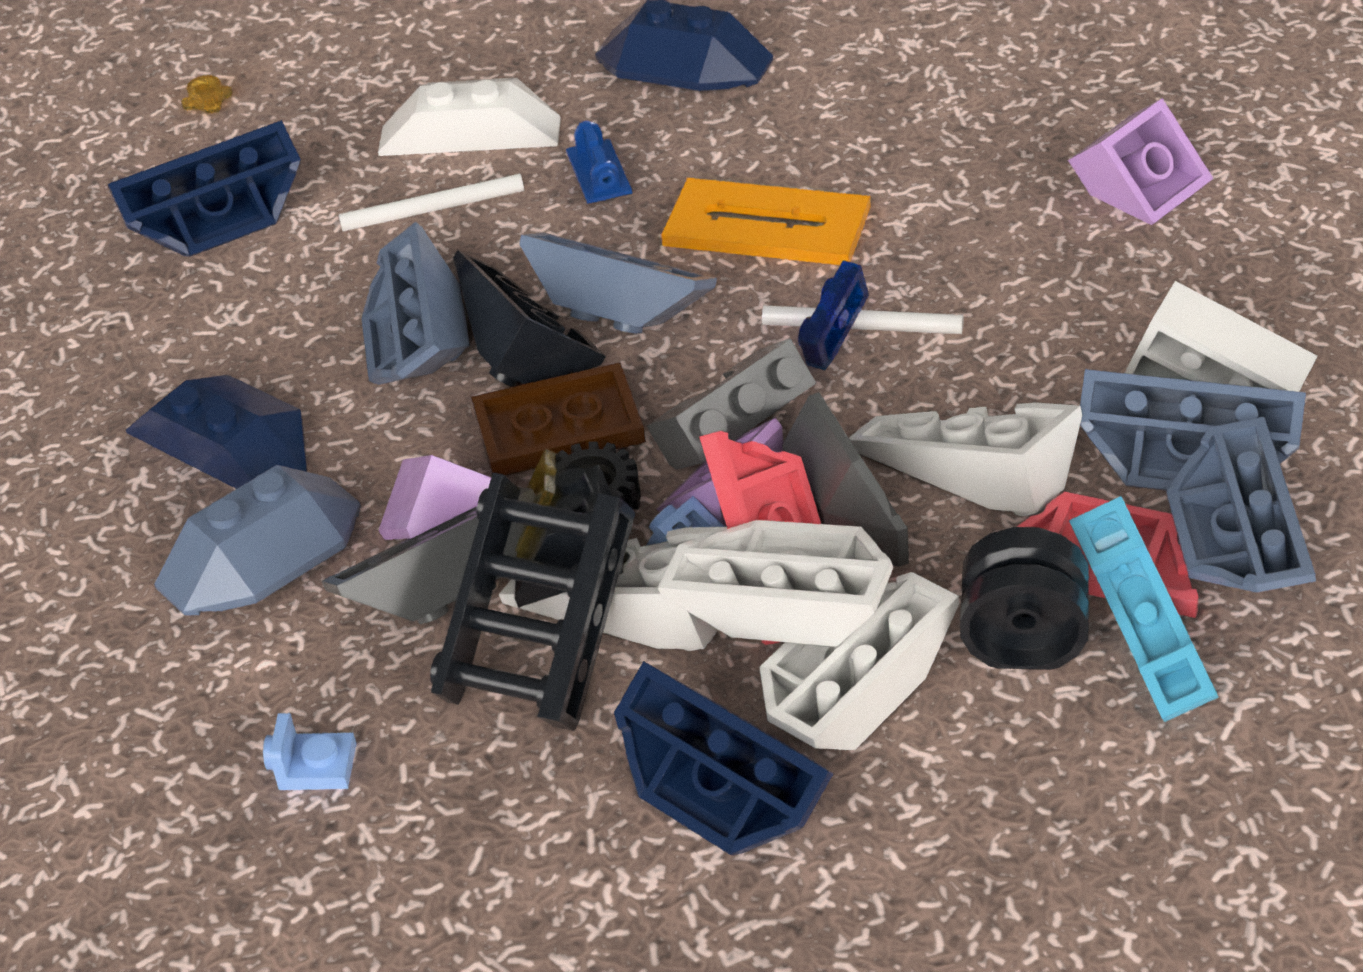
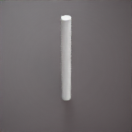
(431, 202)
(872, 320)

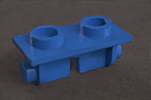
(597, 165)

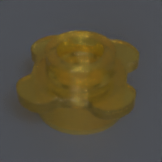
(206, 94)

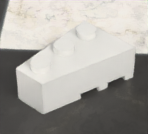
(1213, 344)

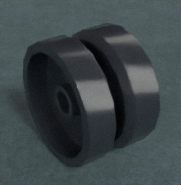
(1024, 599)

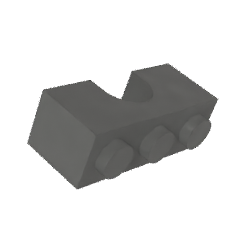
(735, 405)

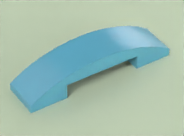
(1143, 609)

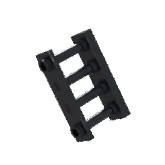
(572, 639)

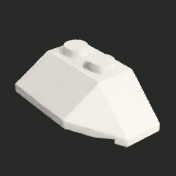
(470, 118)
(780, 581)
(848, 690)

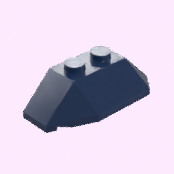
(684, 48)
(211, 192)
(225, 429)
(713, 765)

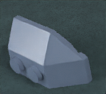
(611, 283)
(412, 311)
(1156, 423)
(1238, 512)
(257, 540)

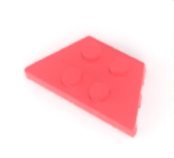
(758, 483)
(1157, 534)

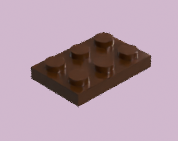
(555, 415)

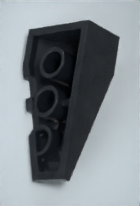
(516, 332)

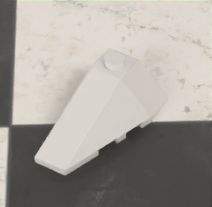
(991, 460)
(637, 606)

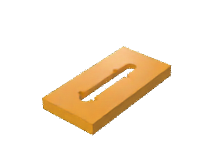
(827, 244)

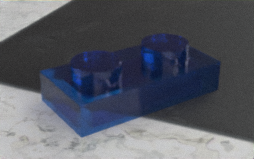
(834, 315)

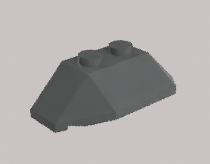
(842, 481)
(421, 572)

